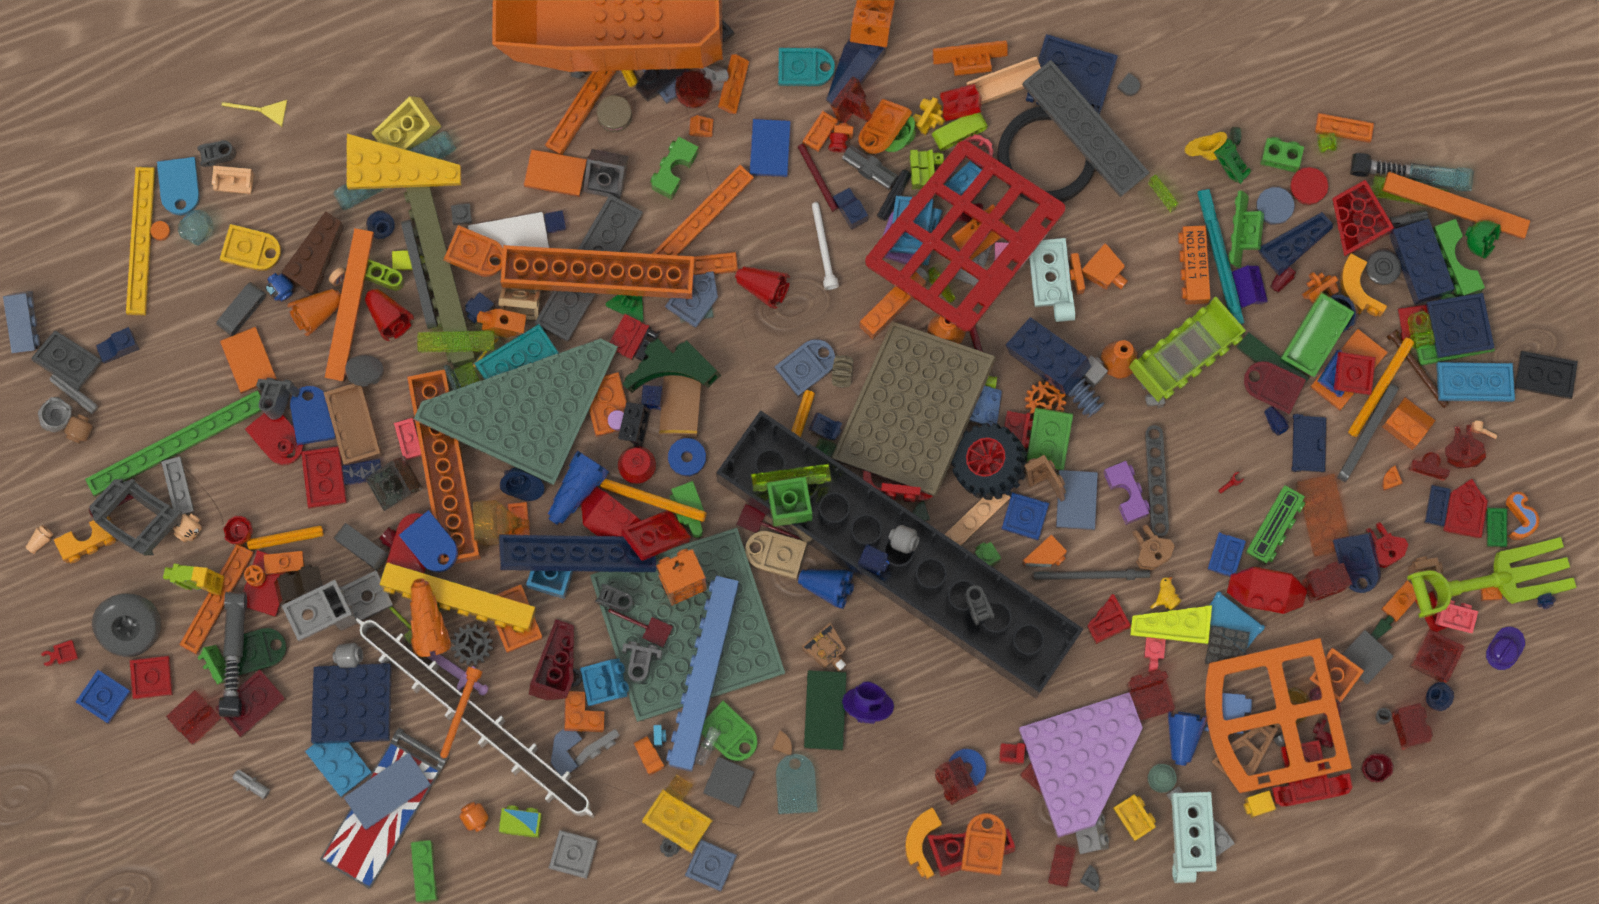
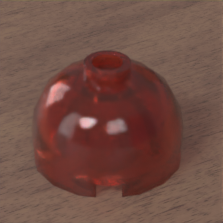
(693, 89)

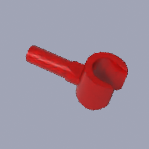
(1232, 482)

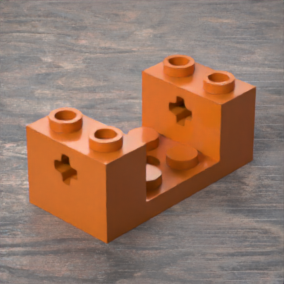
(872, 22)
(684, 580)

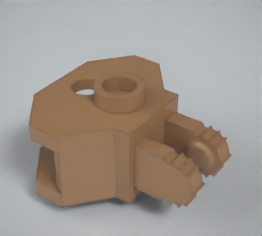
(1152, 547)

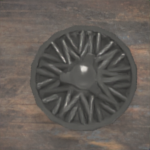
(1383, 267)

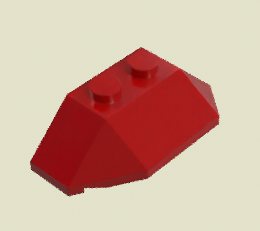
(605, 515)
(1267, 590)

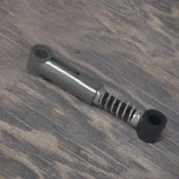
(235, 607)

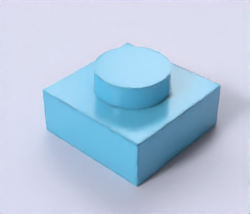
(659, 735)

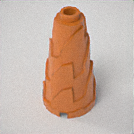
(427, 622)

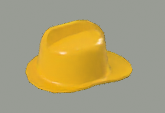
(1206, 145)

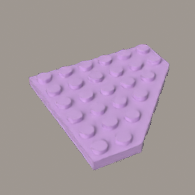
(1081, 759)

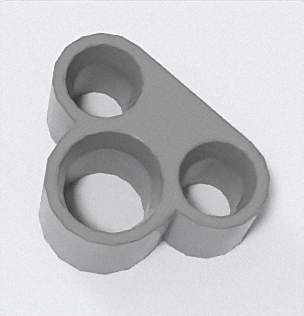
(716, 75)

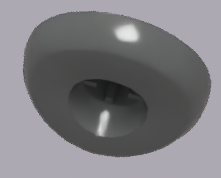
(126, 624)

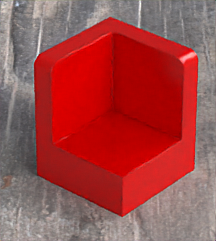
(1012, 753)

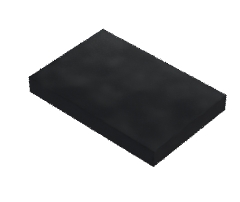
(1546, 375)

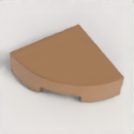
(783, 744)

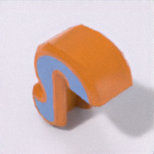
(1526, 515)

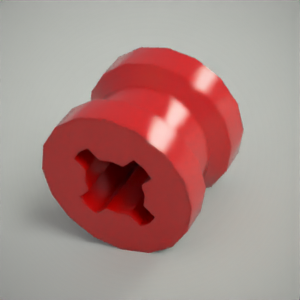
(838, 142)

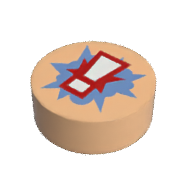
(337, 276)

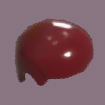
(1377, 767)

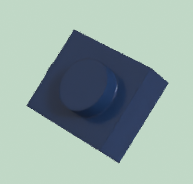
(825, 427)

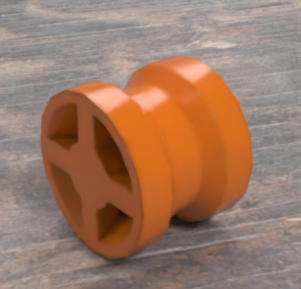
(252, 572)

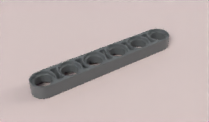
(418, 274)
(1367, 432)
(1156, 481)

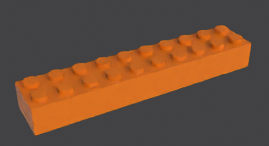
(597, 272)
(444, 471)

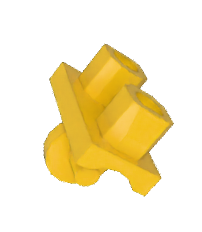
(930, 117)

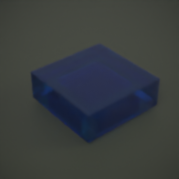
(555, 221)

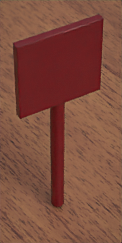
(753, 519)
(656, 631)

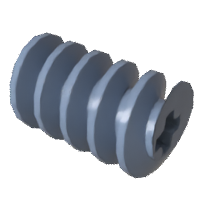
(1085, 398)

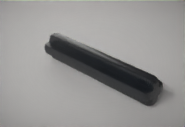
(896, 190)

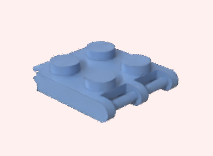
(1234, 707)

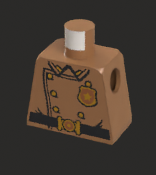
(826, 648)

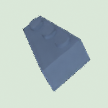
(21, 321)

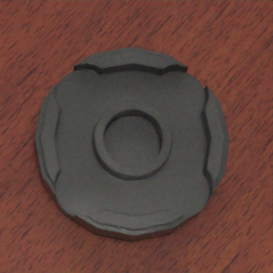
(364, 370)

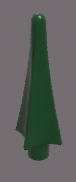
(1382, 627)

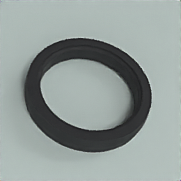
(1020, 121)

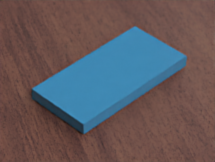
(1475, 382)

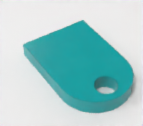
(802, 67)

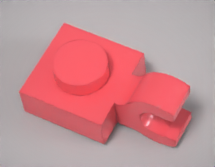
(1154, 650)

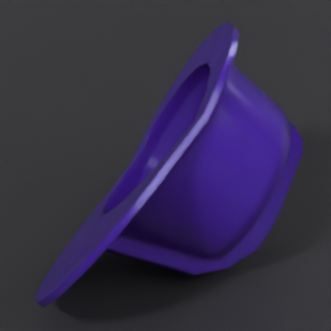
(1505, 648)

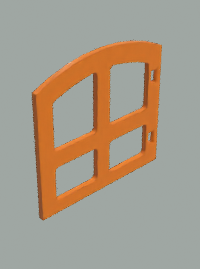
(1284, 714)

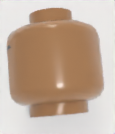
(78, 428)

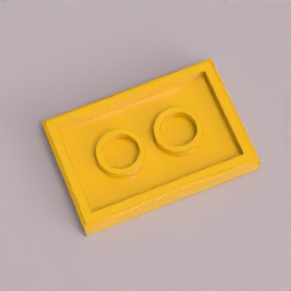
(677, 821)

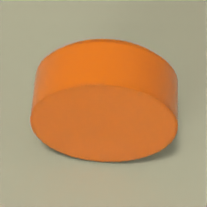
(160, 230)

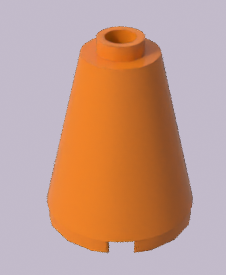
(314, 309)
(944, 329)
(1118, 357)

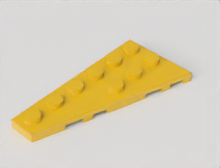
(385, 166)

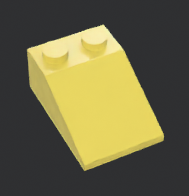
(407, 125)

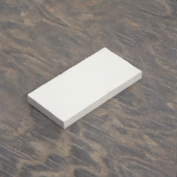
(515, 231)

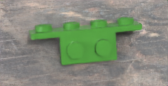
(1247, 229)

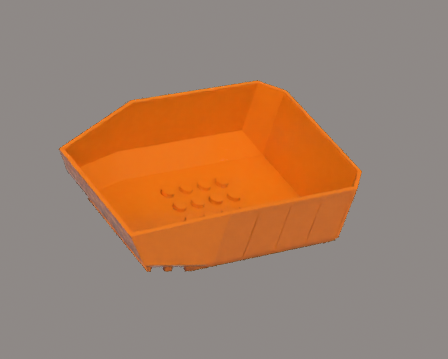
(609, 33)

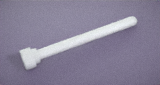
(830, 281)

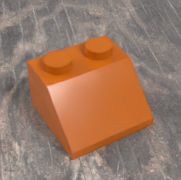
(1408, 423)

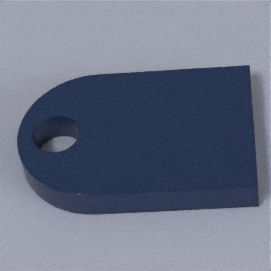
(1360, 560)

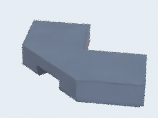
(560, 758)

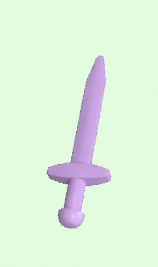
(457, 672)

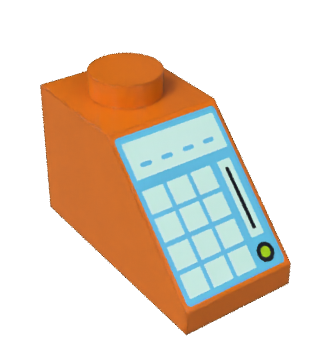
(1046, 554)

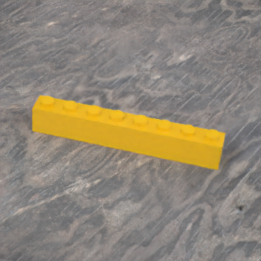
(461, 598)

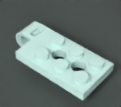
(1059, 291)

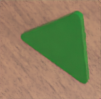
(627, 305)

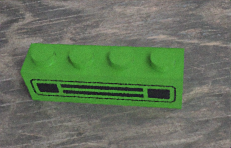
(1275, 524)

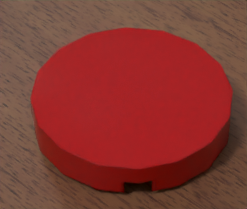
(1309, 186)

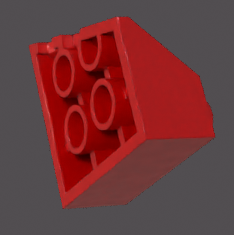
(1360, 218)

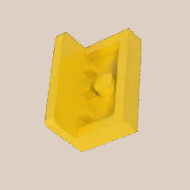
(1135, 817)

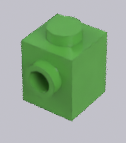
(987, 553)

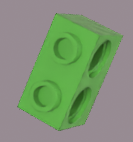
(1281, 160)

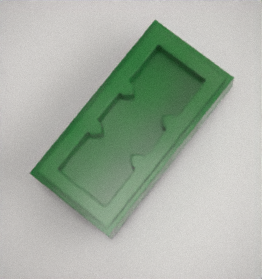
(1496, 527)

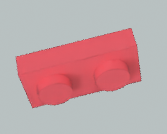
(408, 438)

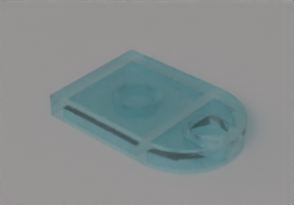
(796, 787)

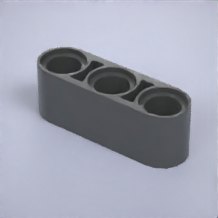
(241, 309)
(361, 546)

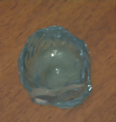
(196, 226)

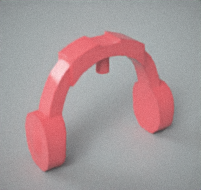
(978, 138)

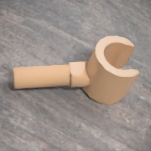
(1477, 427)

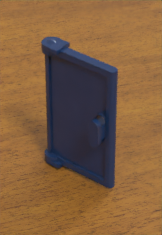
(1308, 436)

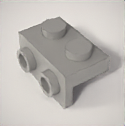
(1093, 838)

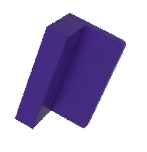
(1249, 286)

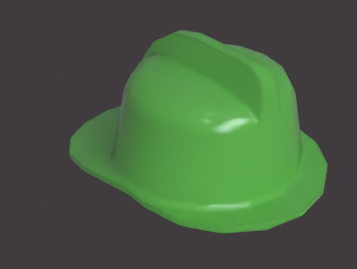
(904, 137)

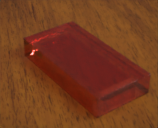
(1061, 866)

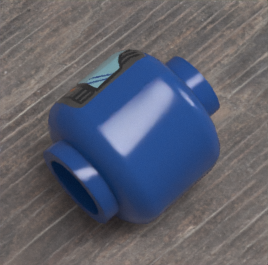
(279, 287)

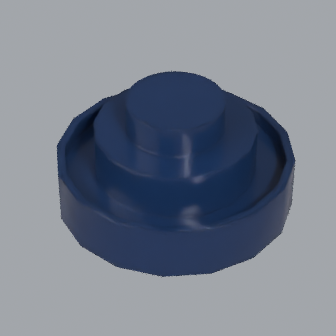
(381, 224)
(1440, 696)

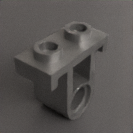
(641, 659)

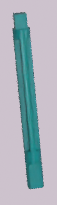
(1220, 254)

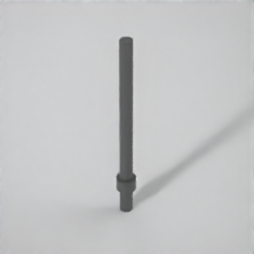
(1129, 574)

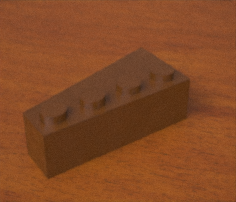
(311, 259)

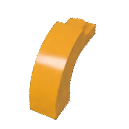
(1352, 288)
(918, 831)

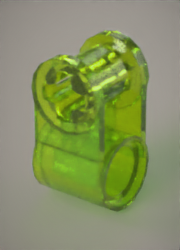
(1421, 331)

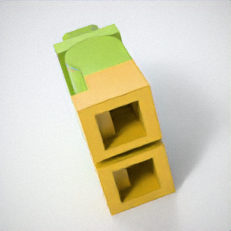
(194, 577)

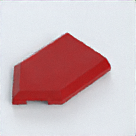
(1466, 511)

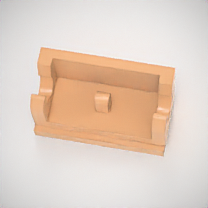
(232, 179)

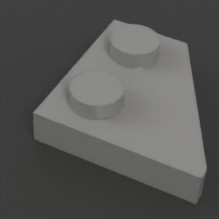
(595, 748)

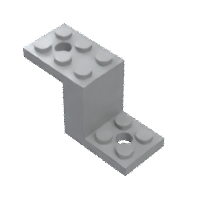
(336, 605)

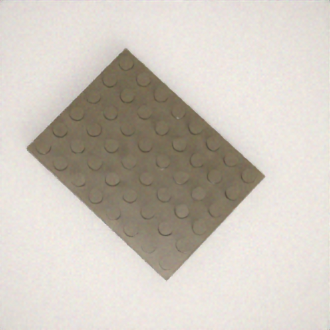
(914, 408)

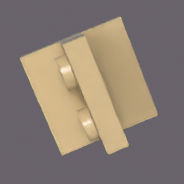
(521, 301)

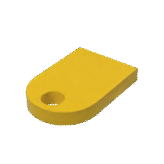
(249, 248)

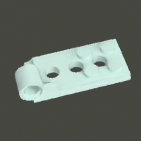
(1185, 865)

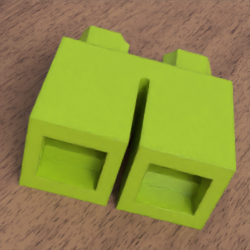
(922, 166)

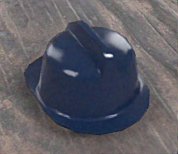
(521, 485)

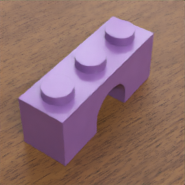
(1122, 477)

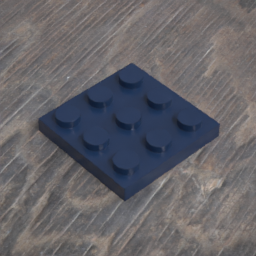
(1460, 325)

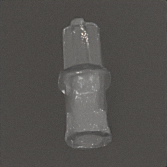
(707, 745)

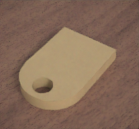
(777, 554)

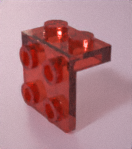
(1151, 694)

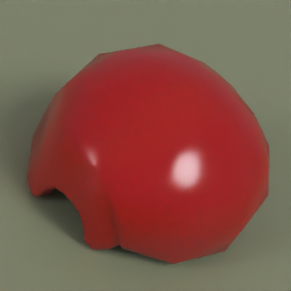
(238, 530)

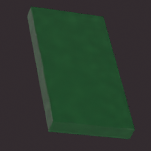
(825, 710)

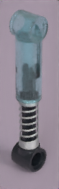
(1459, 178)

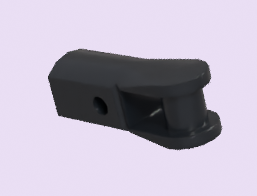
(640, 354)

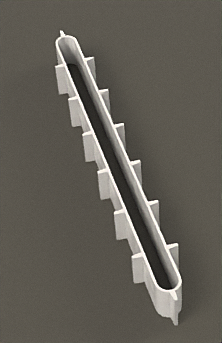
(400, 640)

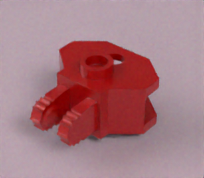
(1388, 545)

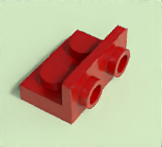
(961, 102)
(1019, 424)

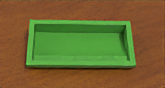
(1317, 334)

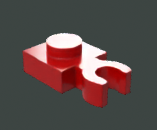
(63, 653)

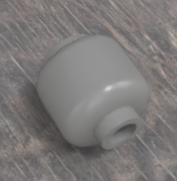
(904, 539)
(348, 655)

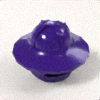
(868, 703)

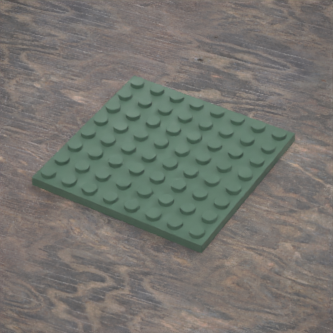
(749, 645)

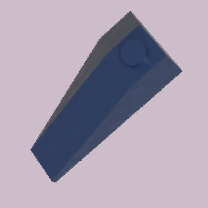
(855, 61)

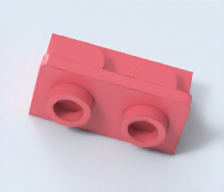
(1457, 617)

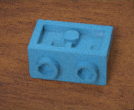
(964, 178)

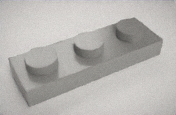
(177, 485)

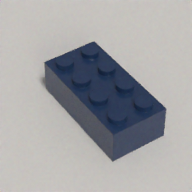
(1421, 262)
(1048, 356)

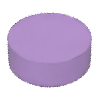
(615, 420)

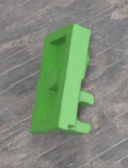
(214, 662)

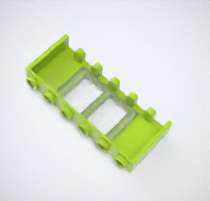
(1187, 350)

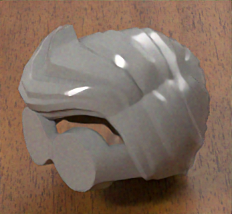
(54, 414)

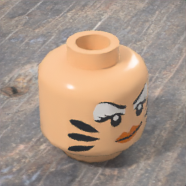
(188, 528)

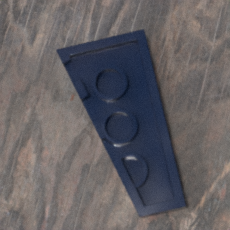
(1290, 246)

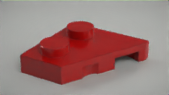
(1108, 621)

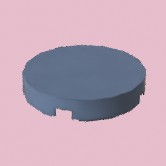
(1276, 205)

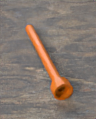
(472, 677)

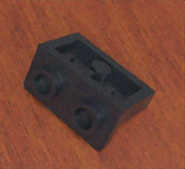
(634, 423)

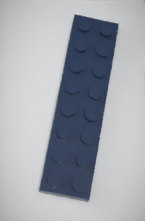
(570, 554)

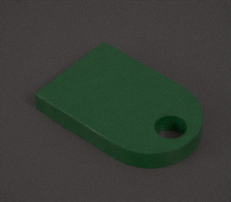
(258, 651)

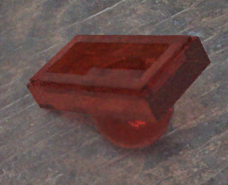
(1429, 466)

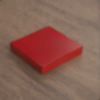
(1354, 373)
(151, 677)

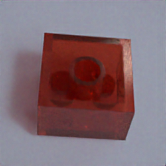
(1326, 582)
(1437, 656)
(1411, 726)

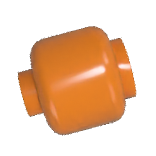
(474, 816)

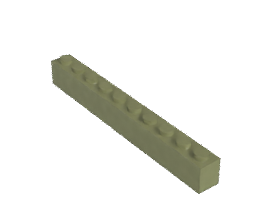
(440, 271)

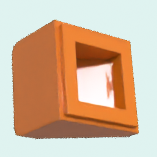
(701, 126)

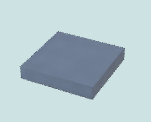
(710, 865)

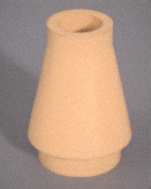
(39, 538)

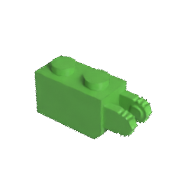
(687, 495)

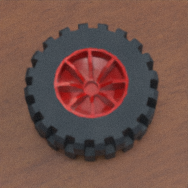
(989, 461)

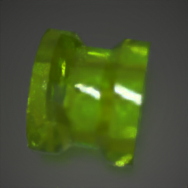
(1326, 142)

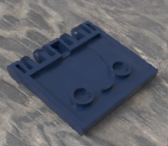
(1083, 66)

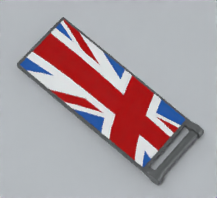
(365, 852)

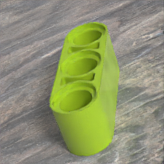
(959, 130)
(384, 279)

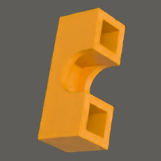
(72, 549)

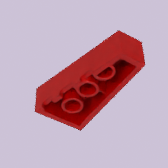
(949, 850)

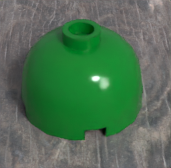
(1482, 236)

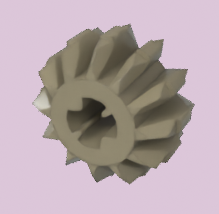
(842, 371)

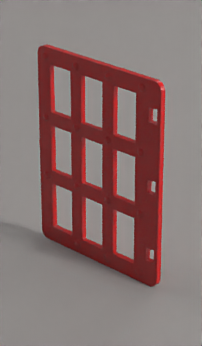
(990, 281)

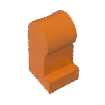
(648, 755)

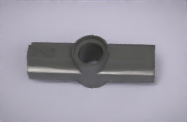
(869, 167)

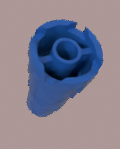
(576, 486)

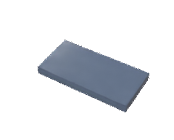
(387, 791)

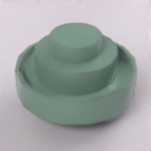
(1161, 778)

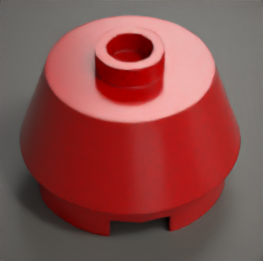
(636, 464)

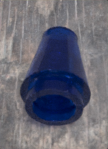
(1276, 421)

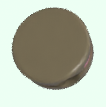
(614, 113)

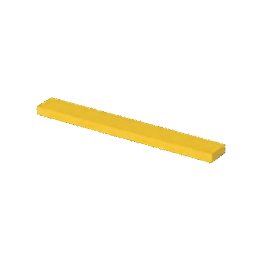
(140, 241)

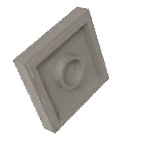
(573, 854)

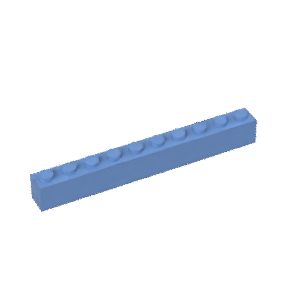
(703, 675)

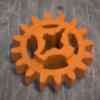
(1042, 393)

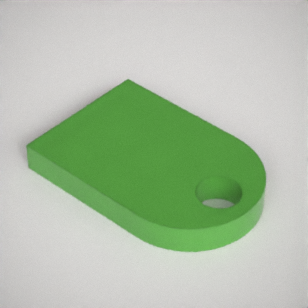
(733, 732)

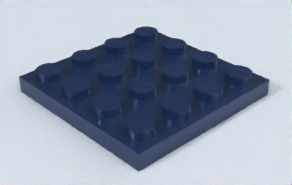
(351, 704)

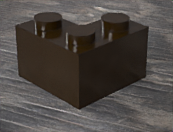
(293, 586)

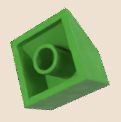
(789, 501)

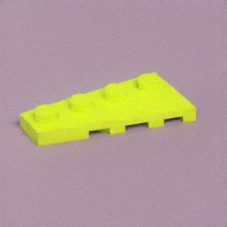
(1175, 625)

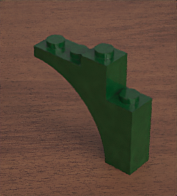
(662, 362)

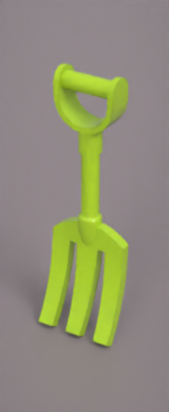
(1503, 577)

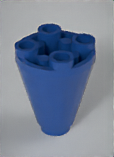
(828, 584)

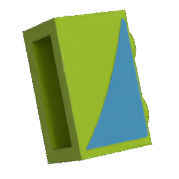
(520, 822)

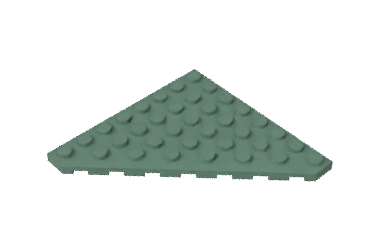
(525, 413)

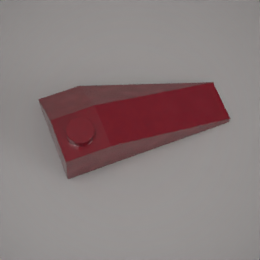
(555, 668)

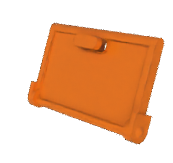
(964, 234)

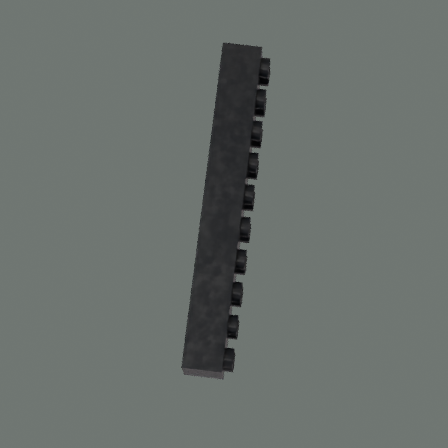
(1020, 642)

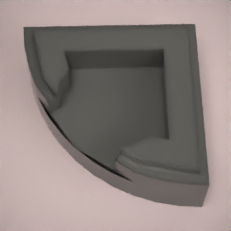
(1090, 879)

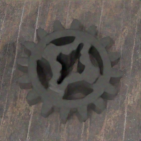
(480, 643)

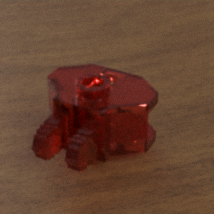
(1465, 448)

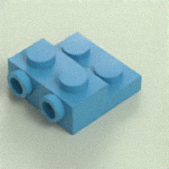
(604, 681)

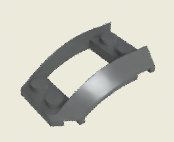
(153, 533)

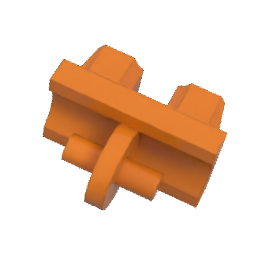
(1327, 284)

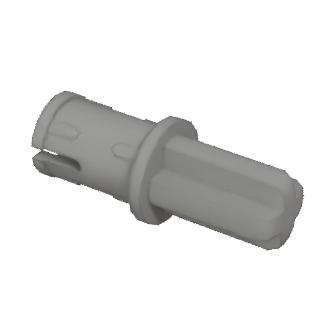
(251, 784)

